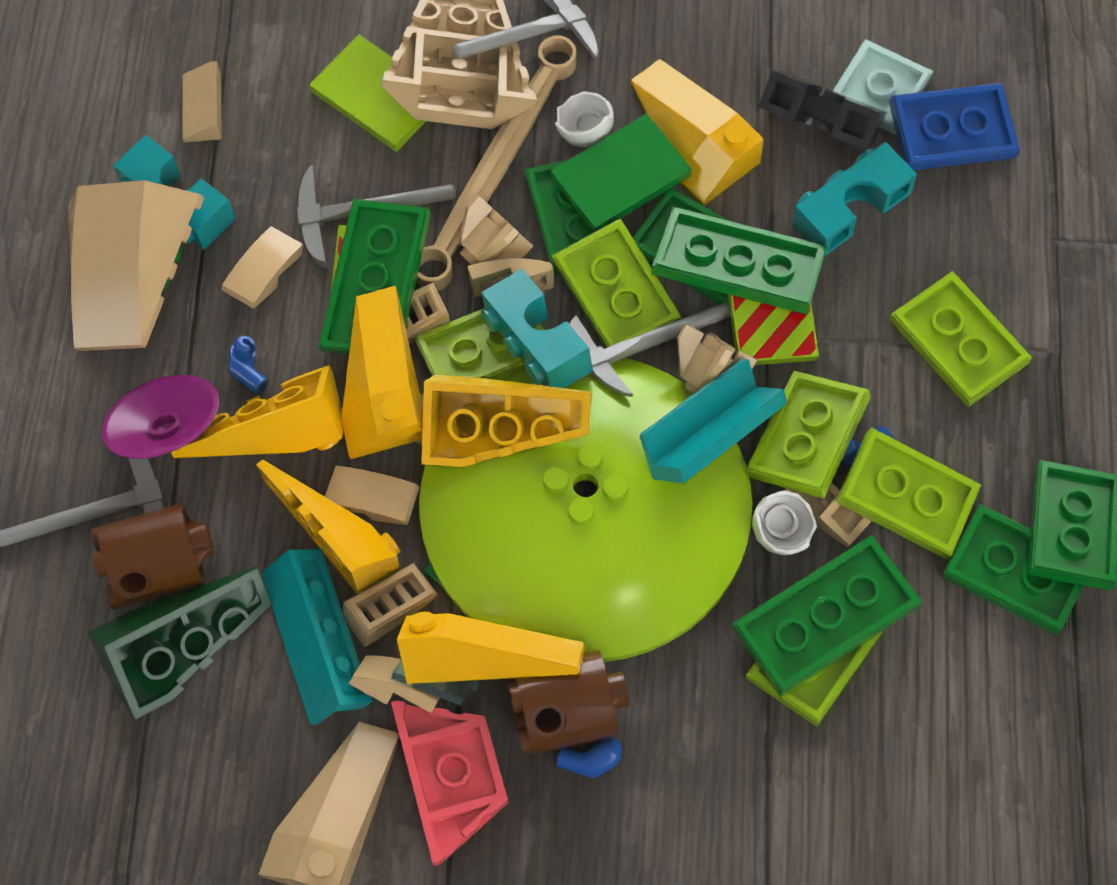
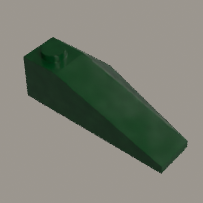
(168, 641)

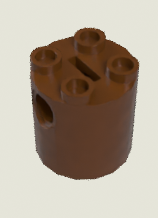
(151, 555)
(568, 708)

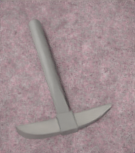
(567, 17)
(313, 215)
(602, 358)
(146, 495)

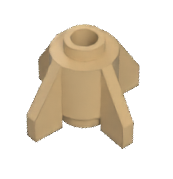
(488, 235)
(704, 360)

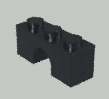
(823, 109)

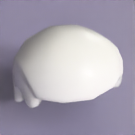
(585, 119)
(784, 523)

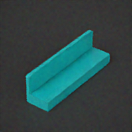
(708, 423)
(314, 633)

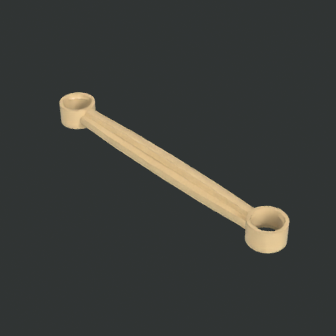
(498, 158)

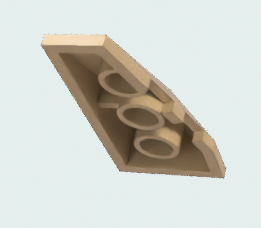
(331, 819)

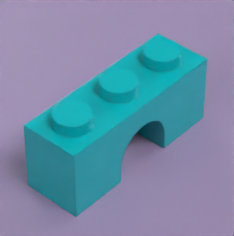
(154, 164)
(876, 177)
(550, 356)

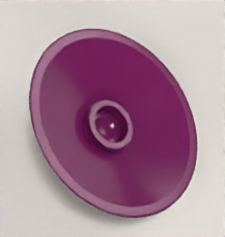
(160, 416)

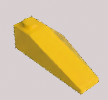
(701, 128)
(381, 385)
(491, 418)
(291, 422)
(344, 538)
(471, 649)

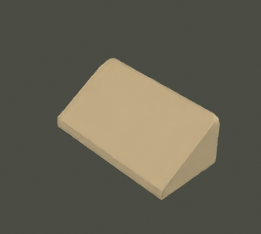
(202, 103)

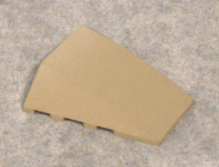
(465, 91)
(121, 257)

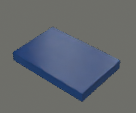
(954, 126)

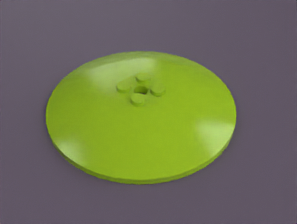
(600, 568)

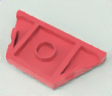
(450, 773)

